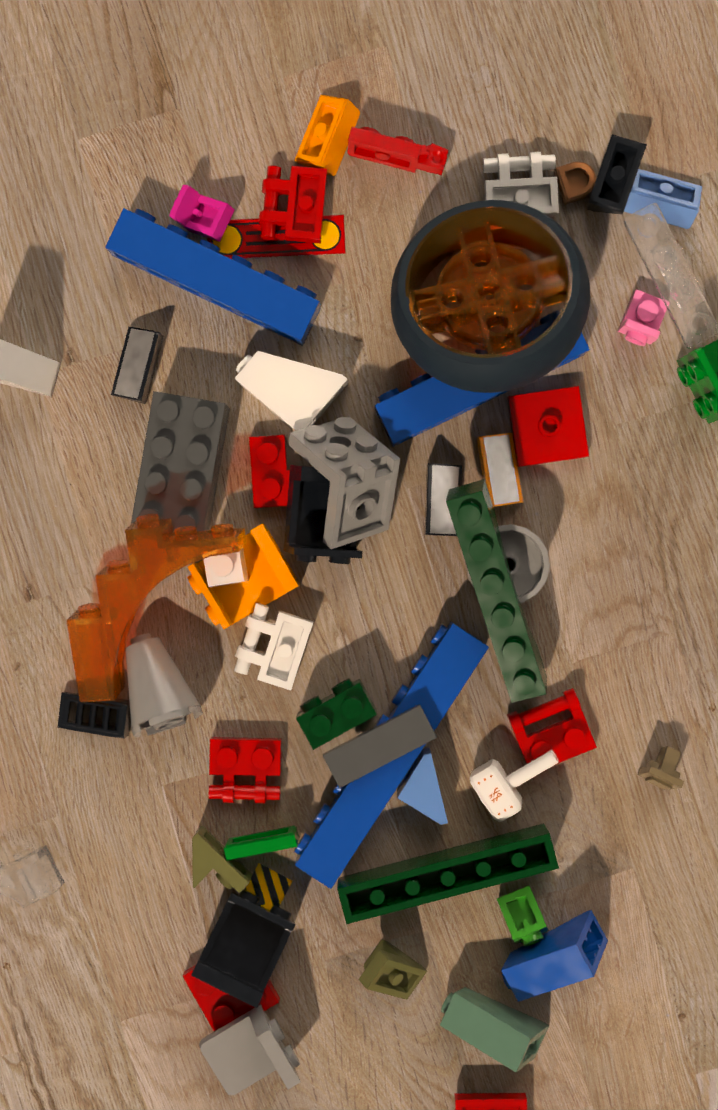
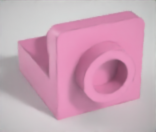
(642, 318)

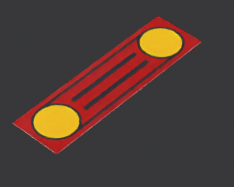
(244, 240)

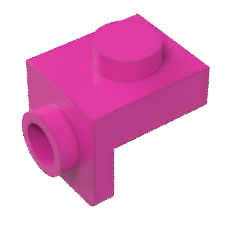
(201, 213)

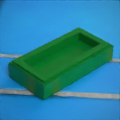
(261, 842)

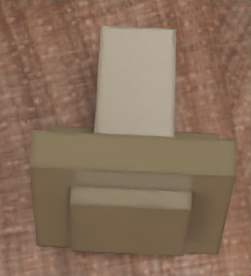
(662, 771)

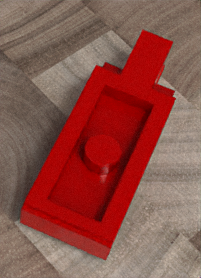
(396, 152)

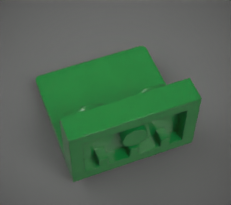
(700, 373)

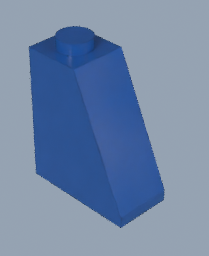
(561, 959)

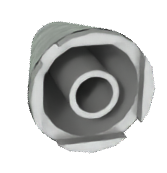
(156, 688)

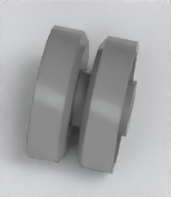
(529, 559)

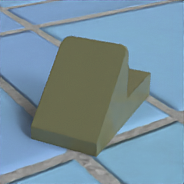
(209, 855)
(391, 971)

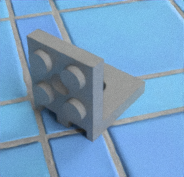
(358, 473)

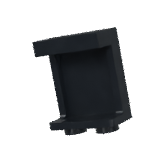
(307, 516)
(244, 947)

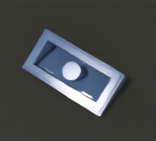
(676, 198)

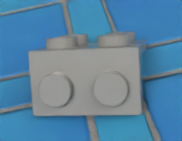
(249, 1051)

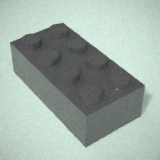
(181, 460)

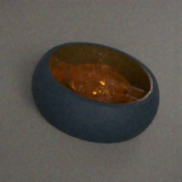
(481, 235)

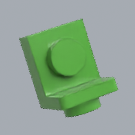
(523, 916)

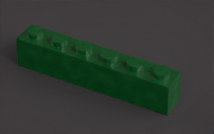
(446, 873)

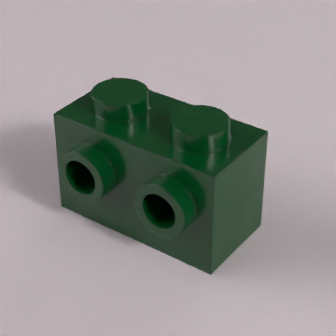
(336, 713)

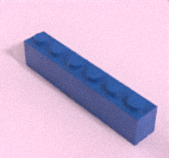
(213, 276)
(434, 402)

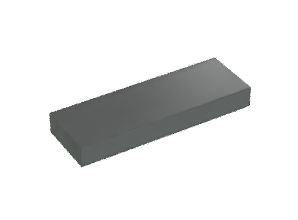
(379, 746)

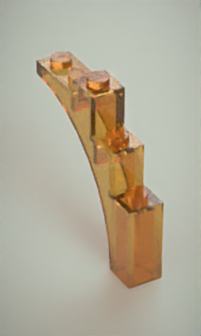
(101, 630)

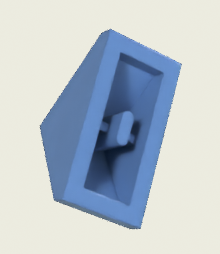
(422, 790)

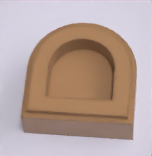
(575, 181)

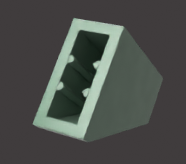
(493, 1027)

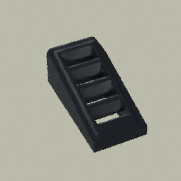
(123, 718)

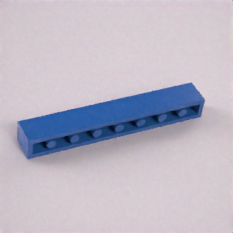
(359, 803)

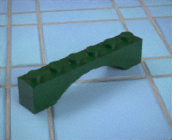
(495, 590)

